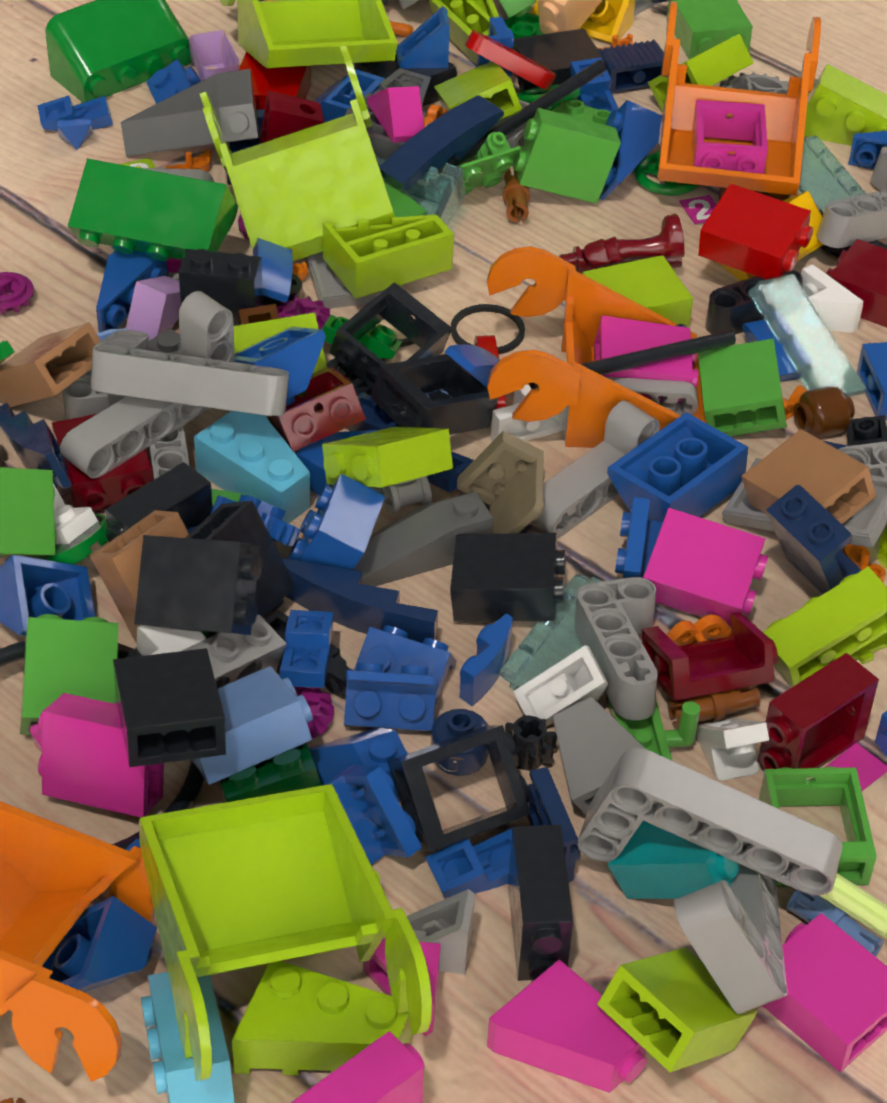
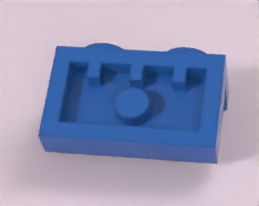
(390, 698)

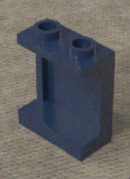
(811, 539)

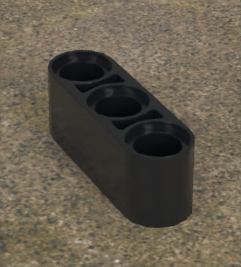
(732, 306)

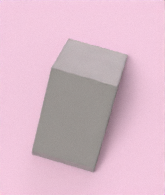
(449, 925)

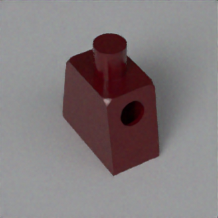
(288, 115)

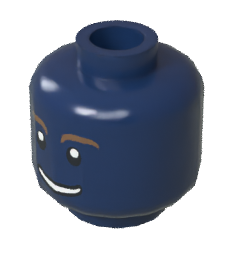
(454, 724)

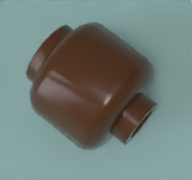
(824, 412)

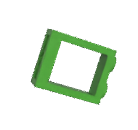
(828, 788)

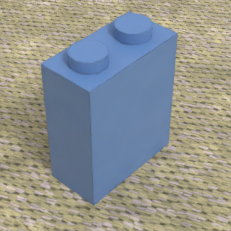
(260, 722)

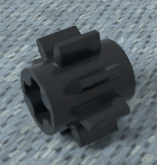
(532, 742)

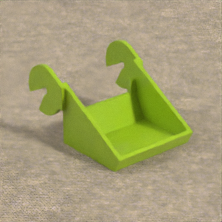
(313, 31)
(306, 178)
(266, 887)

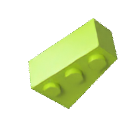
(465, 17)
(843, 107)
(378, 255)
(829, 625)
(311, 1022)

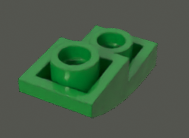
(379, 340)

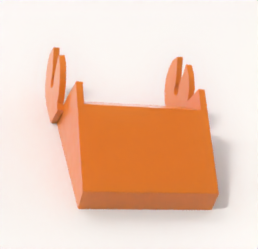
(783, 122)
(569, 383)
(44, 888)

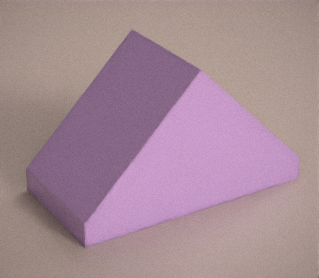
(154, 306)

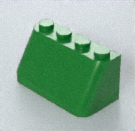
(113, 45)
(150, 211)

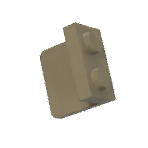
(509, 480)

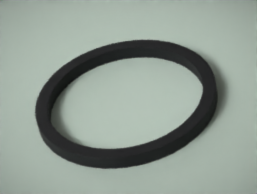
(489, 308)

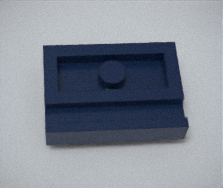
(549, 809)

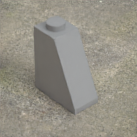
(589, 748)

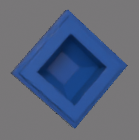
(75, 131)

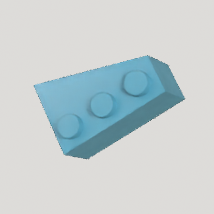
(252, 458)
(175, 1073)

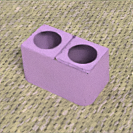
(209, 50)

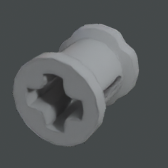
(406, 493)

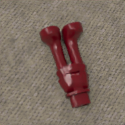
(618, 251)

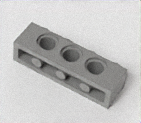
(241, 655)

